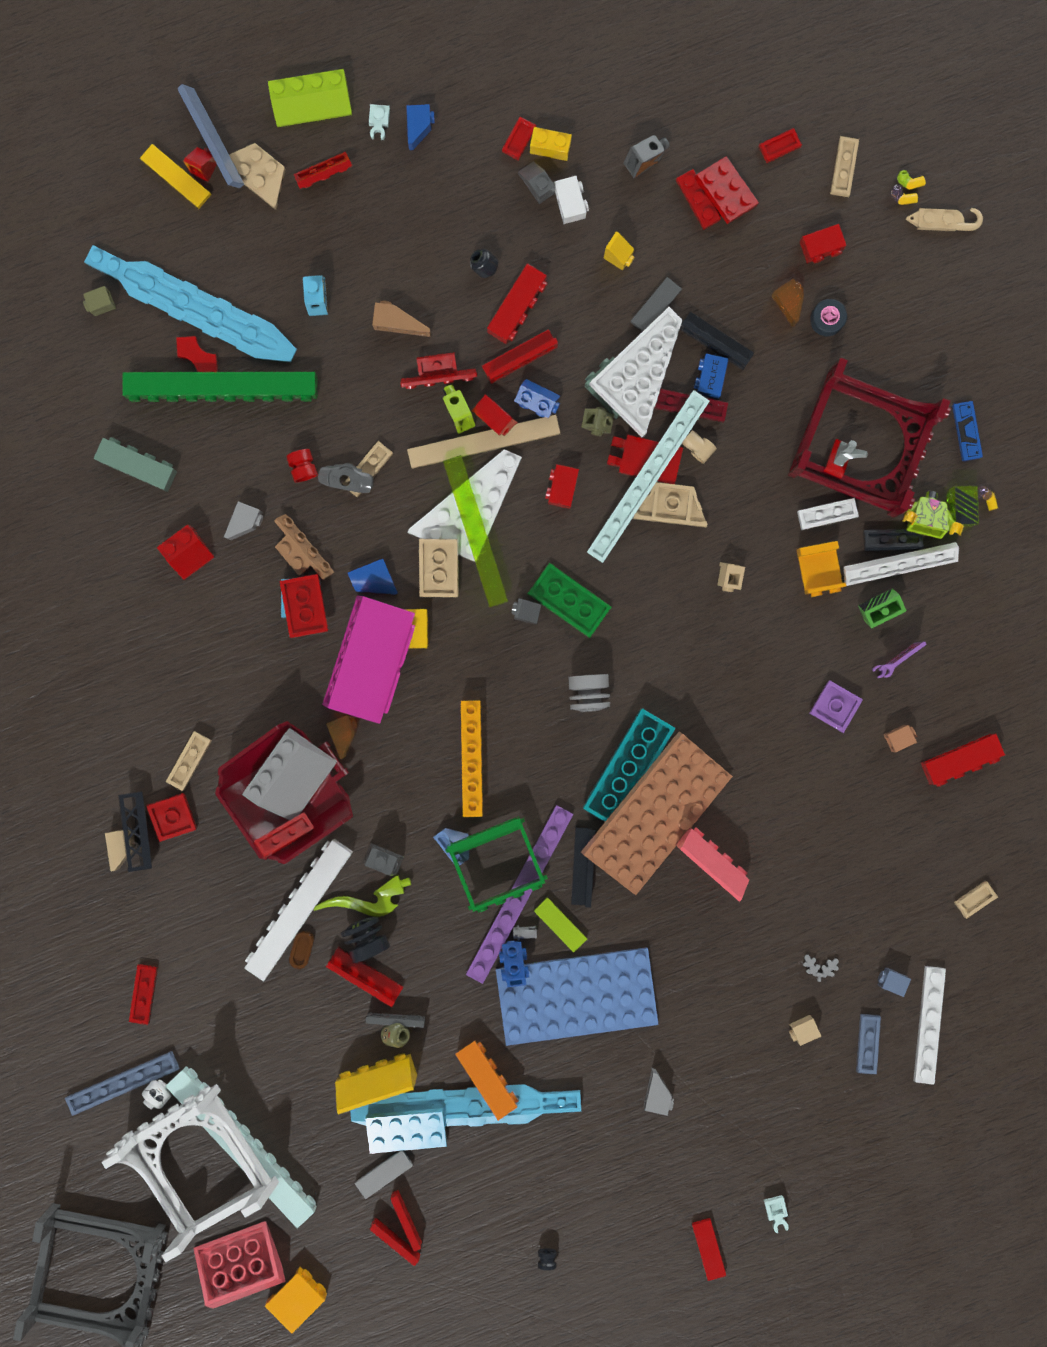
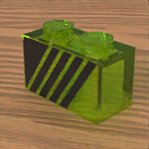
(964, 504)

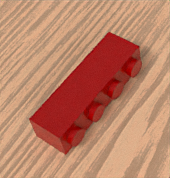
(517, 303)
(962, 759)

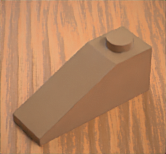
(393, 319)

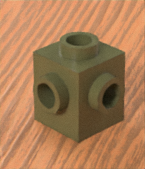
(598, 421)

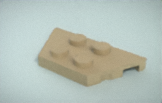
(259, 172)
(672, 505)

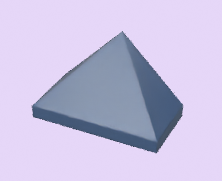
(449, 836)

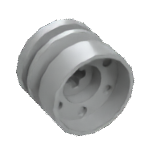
(589, 692)

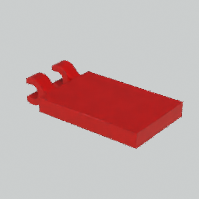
(635, 455)

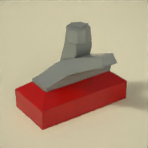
(840, 455)

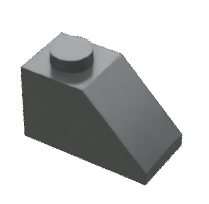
(537, 182)

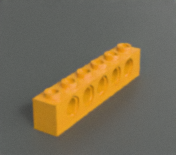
(471, 758)

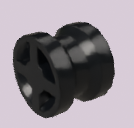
(547, 1259)

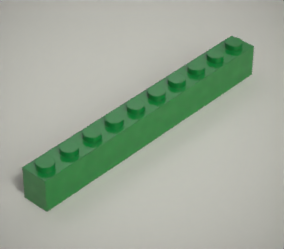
(219, 386)

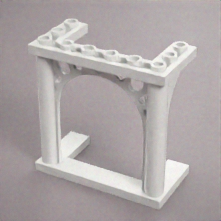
(135, 1153)

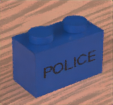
(711, 376)

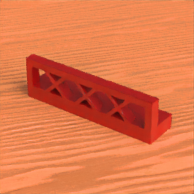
(520, 356)
(365, 977)

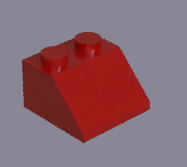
(185, 552)

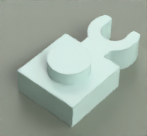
(379, 118)
(776, 1211)

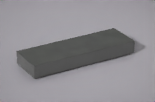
(656, 304)
(389, 1019)

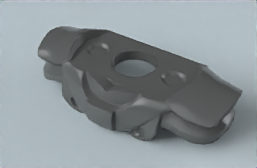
(359, 481)

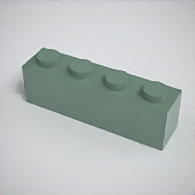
(134, 464)

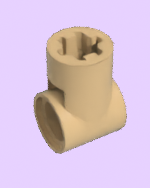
(700, 448)

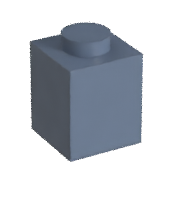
(893, 981)

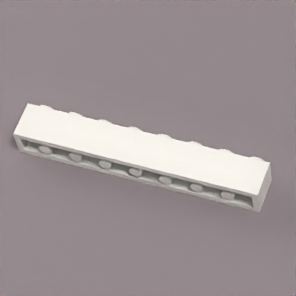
(298, 910)

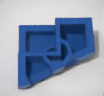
(373, 579)

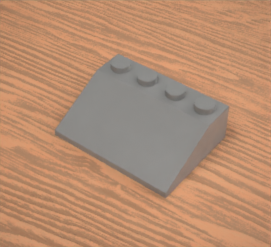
(289, 776)

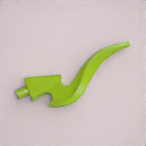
(381, 908)

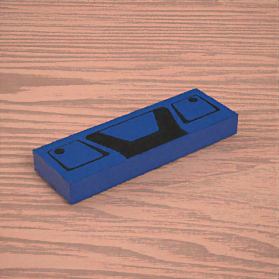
(967, 431)

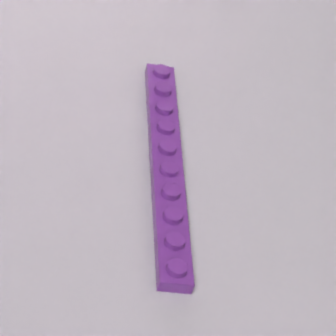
(513, 906)

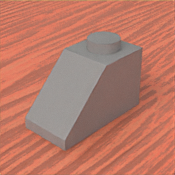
(243, 521)
(658, 1097)

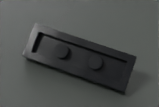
(892, 540)

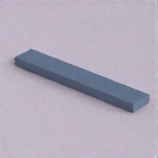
(210, 136)
(122, 1083)

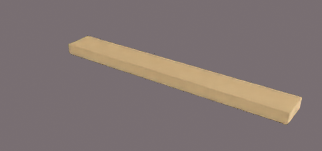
(483, 442)

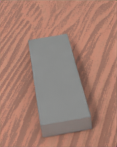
(383, 1173)

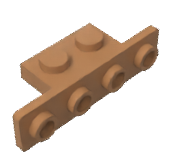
(299, 551)

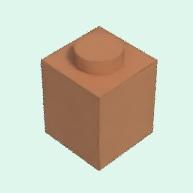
(900, 738)

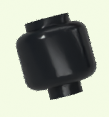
(483, 263)

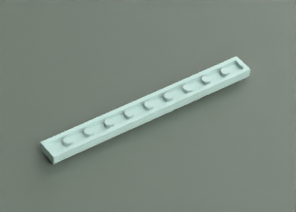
(648, 476)

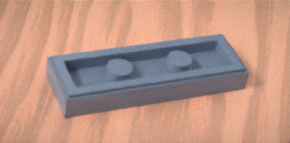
(868, 1044)

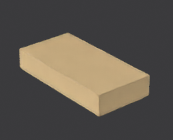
(975, 899)

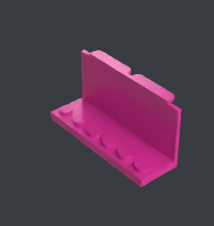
(370, 659)

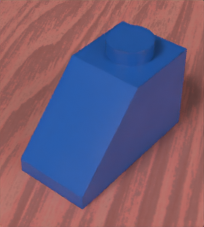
(418, 123)

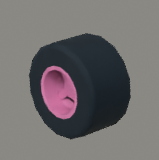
(833, 312)

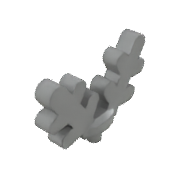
(814, 969)

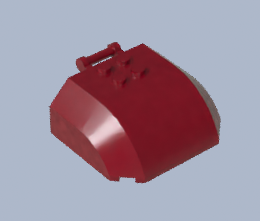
(325, 810)

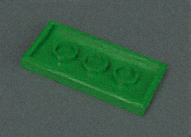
(569, 600)

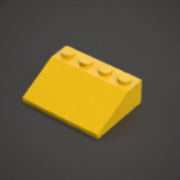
(375, 1083)

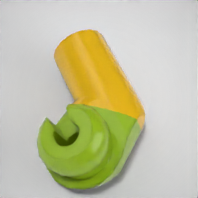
(908, 182)

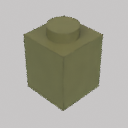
(98, 301)

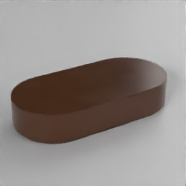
(301, 949)

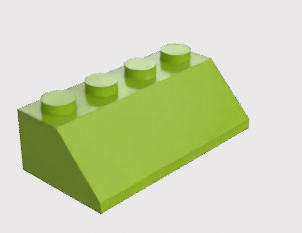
(310, 98)

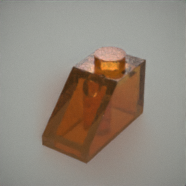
(790, 300)
(343, 733)

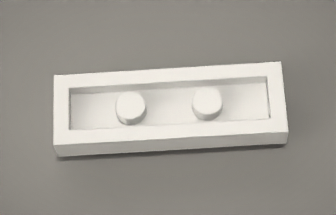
(827, 514)

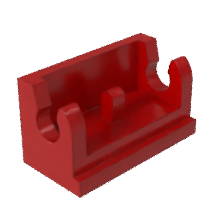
(494, 416)

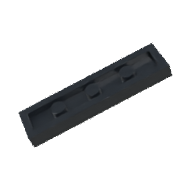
(716, 340)
(140, 828)
(582, 869)

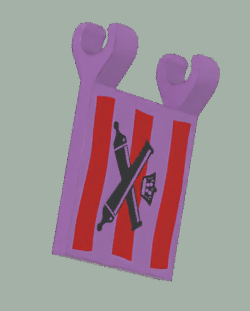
(898, 659)

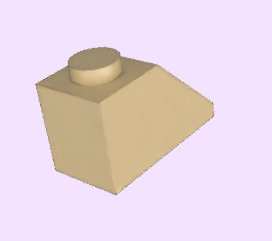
(116, 848)

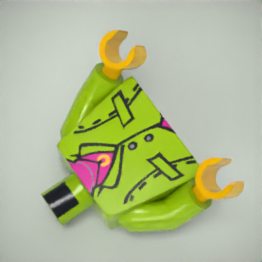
(931, 517)

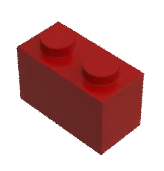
(822, 244)
(563, 486)

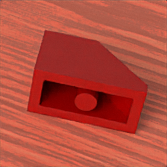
(200, 163)

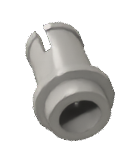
(524, 932)

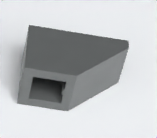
(526, 611)

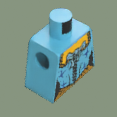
(315, 294)

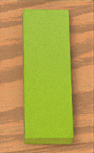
(560, 924)

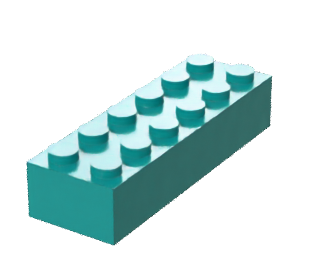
(629, 763)

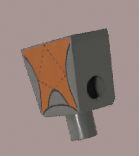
(645, 155)

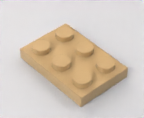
(438, 568)

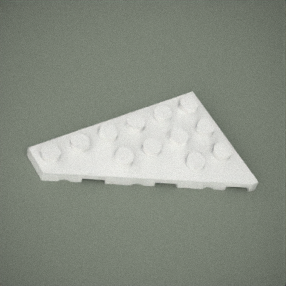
(636, 374)
(489, 490)

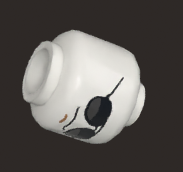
(156, 1094)

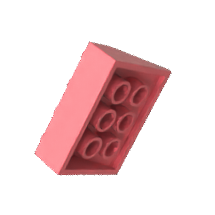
(713, 863)
(238, 1265)

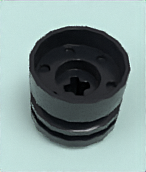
(365, 939)

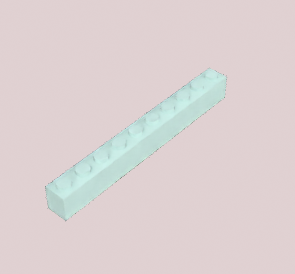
(288, 1193)

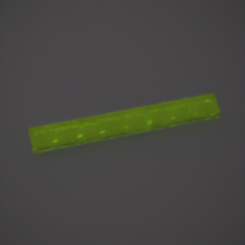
(475, 531)

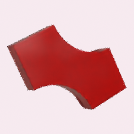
(189, 349)

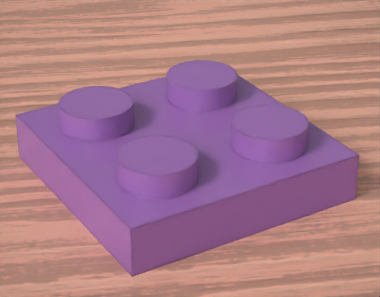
(835, 706)

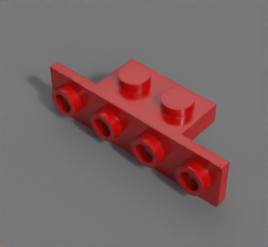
(437, 369)

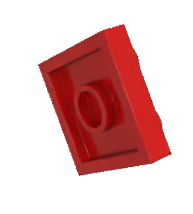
(171, 817)

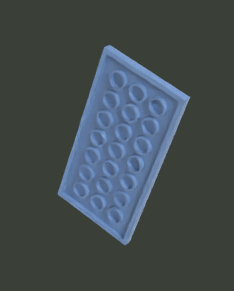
(579, 997)

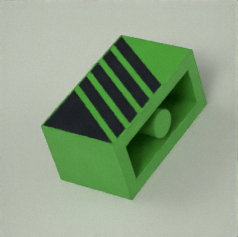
(882, 608)

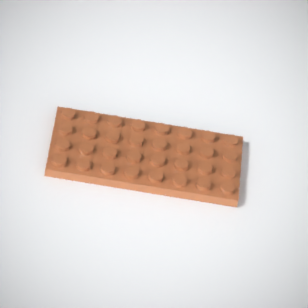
(656, 813)

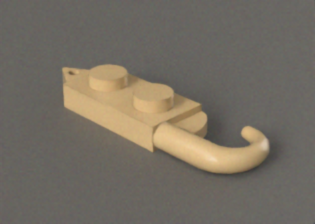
(943, 220)

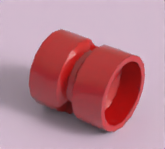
(301, 465)

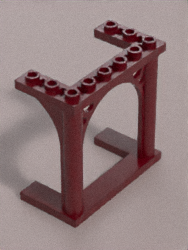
(923, 414)

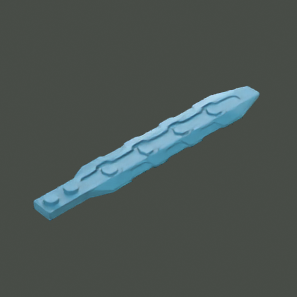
(195, 306)
(471, 1109)

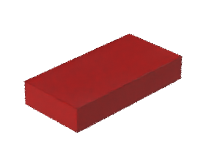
(519, 138)
(780, 145)

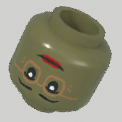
(395, 1035)

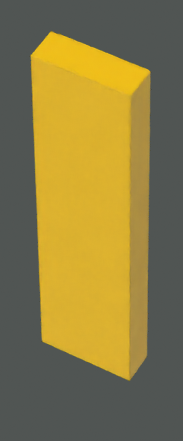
(175, 176)

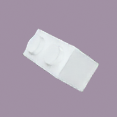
(570, 200)

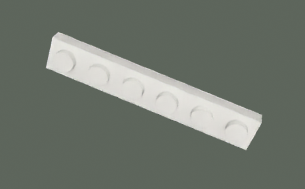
(901, 564)
(929, 1025)

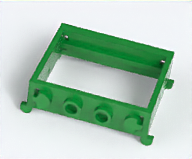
(486, 836)

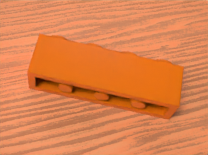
(486, 1079)

